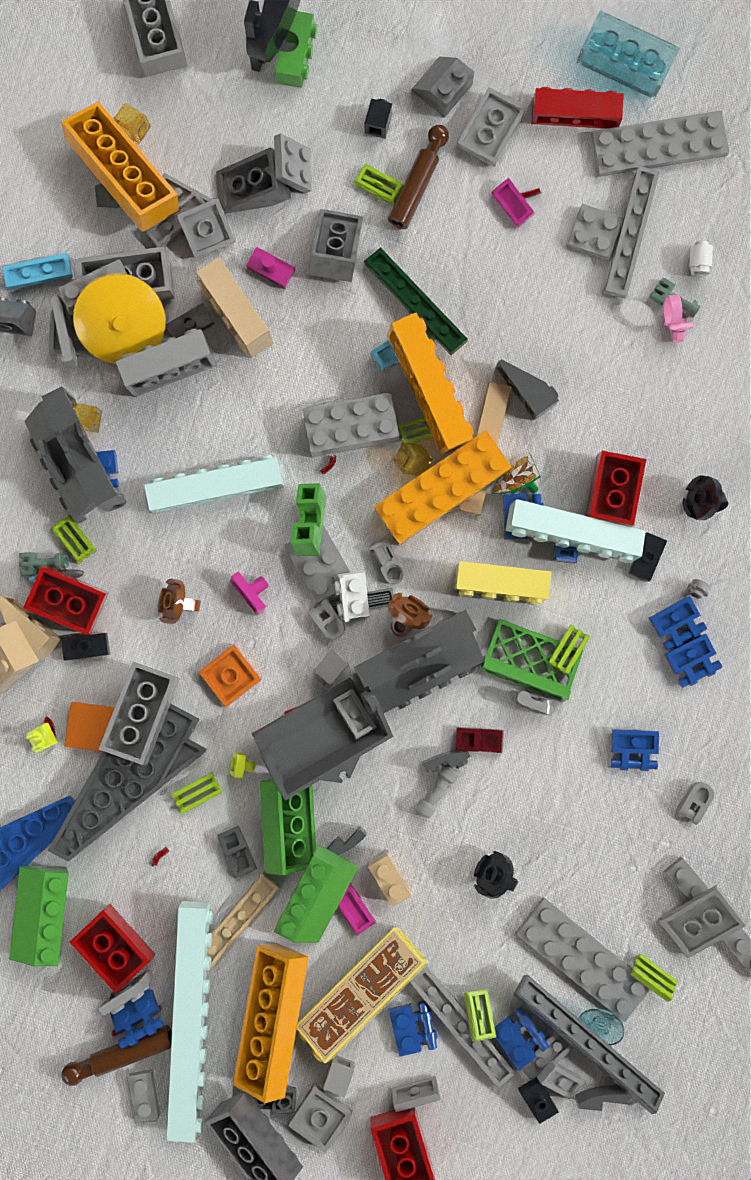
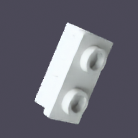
(353, 595)

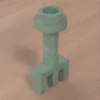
(690, 308)
(60, 562)

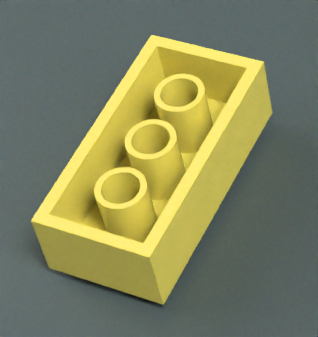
(503, 582)

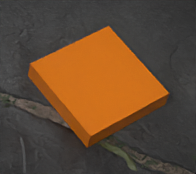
(230, 675)
(87, 725)

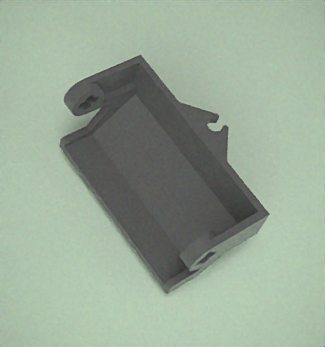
(70, 456)
(422, 662)
(315, 741)

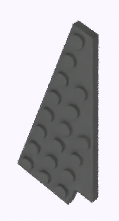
(122, 785)

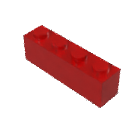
(577, 108)

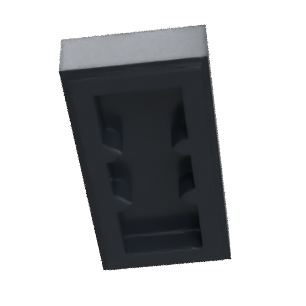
(195, 318)
(652, 550)
(85, 646)
(538, 1100)

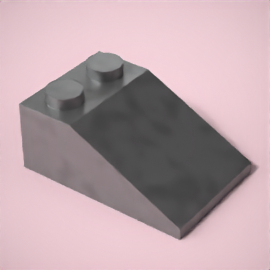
(251, 183)
(335, 245)

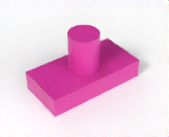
(270, 267)
(250, 592)

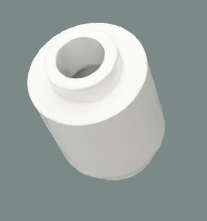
(701, 258)

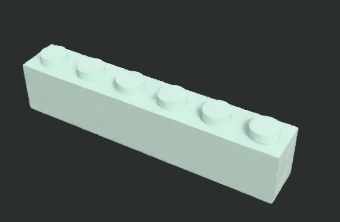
(213, 485)
(575, 531)

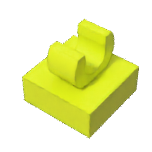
(41, 738)
(240, 764)

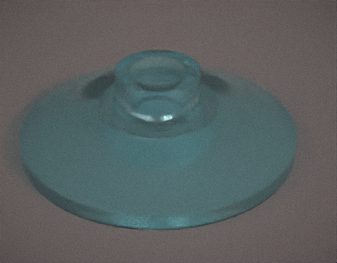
(604, 1025)

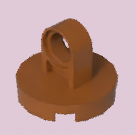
(173, 601)
(409, 612)

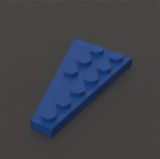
(30, 836)

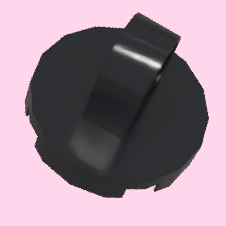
(704, 498)
(494, 875)

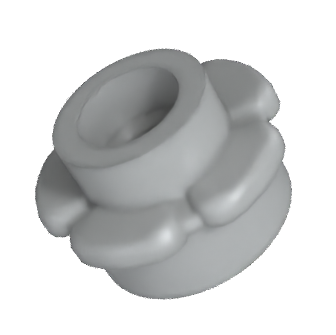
(698, 588)

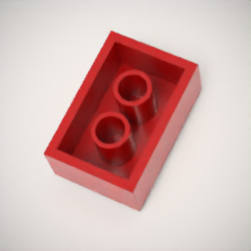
(615, 488)
(65, 600)
(112, 948)
(401, 1145)

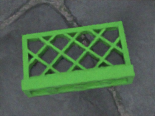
(521, 676)

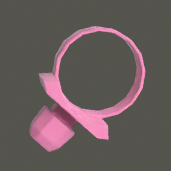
(674, 319)

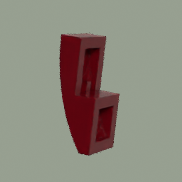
(479, 740)

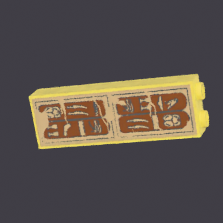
(361, 995)

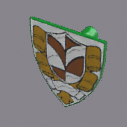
(521, 475)

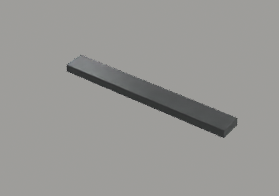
(589, 1044)

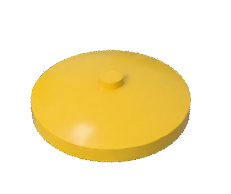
(118, 316)

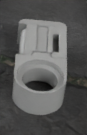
(387, 559)

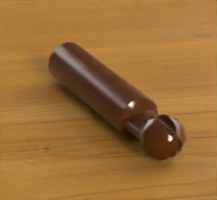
(418, 178)
(116, 1057)

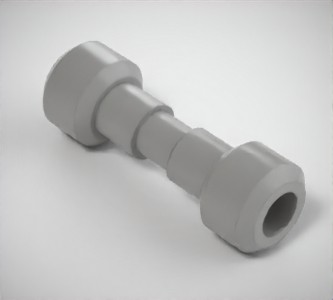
(427, 806)

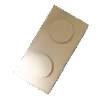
(389, 878)

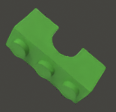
(292, 66)
(308, 532)

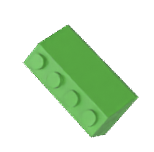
(287, 829)
(316, 897)
(39, 915)

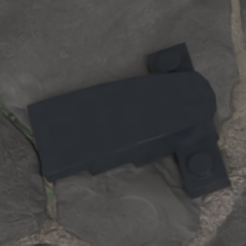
(267, 29)

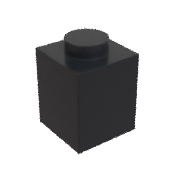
(378, 118)

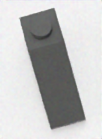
(530, 390)

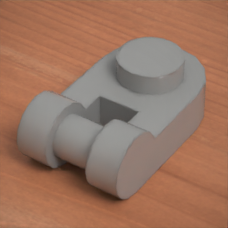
(333, 626)
(541, 705)
(699, 794)

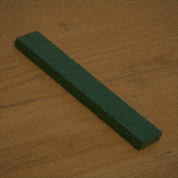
(415, 301)

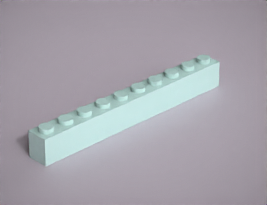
(188, 1021)

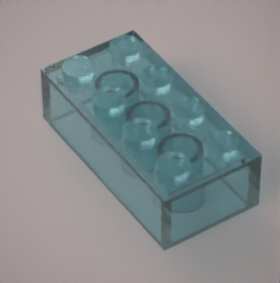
(627, 54)

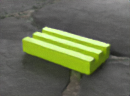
(374, 191)
(413, 432)
(85, 553)
(578, 633)
(179, 801)
(654, 975)
(475, 1034)

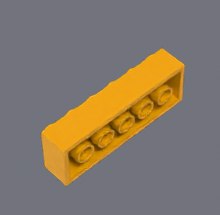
(120, 166)
(429, 383)
(443, 487)
(270, 1022)

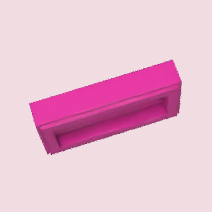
(513, 202)
(355, 911)

